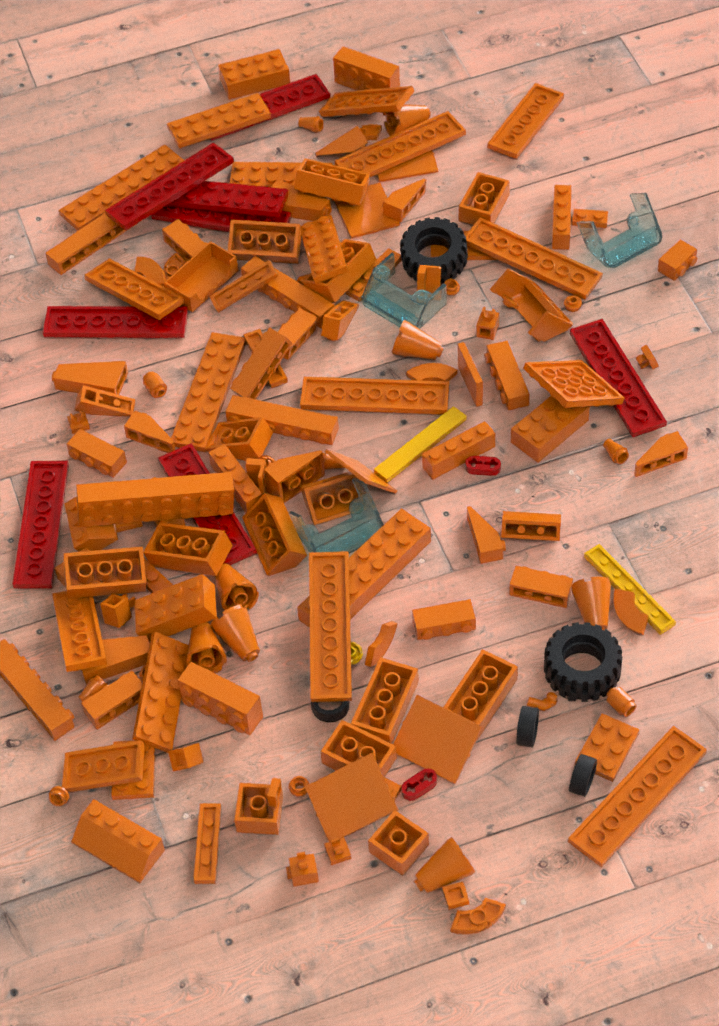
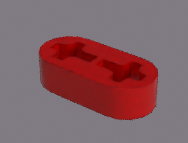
(483, 465)
(421, 786)

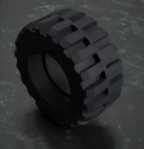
(429, 233)
(588, 640)

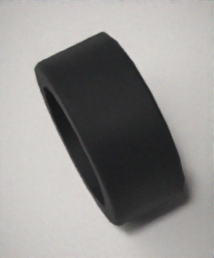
(330, 715)
(527, 726)
(583, 775)

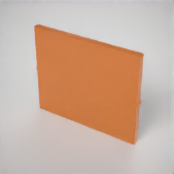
(417, 166)
(367, 216)
(361, 471)
(436, 738)
(351, 798)

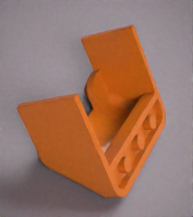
(533, 304)

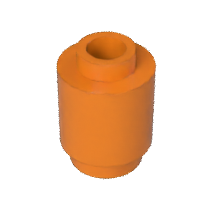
(154, 384)
(621, 701)

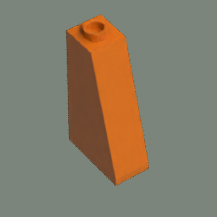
(304, 205)
(98, 375)
(121, 656)

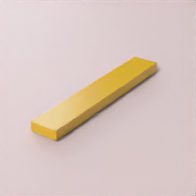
(419, 444)
(622, 580)

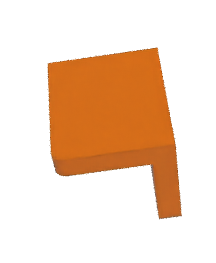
(185, 757)

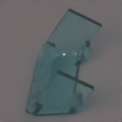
(642, 235)
(397, 304)
(350, 533)

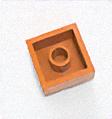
(254, 812)
(398, 842)

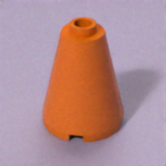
(405, 118)
(416, 343)
(235, 588)
(593, 600)
(237, 632)
(205, 648)
(444, 868)

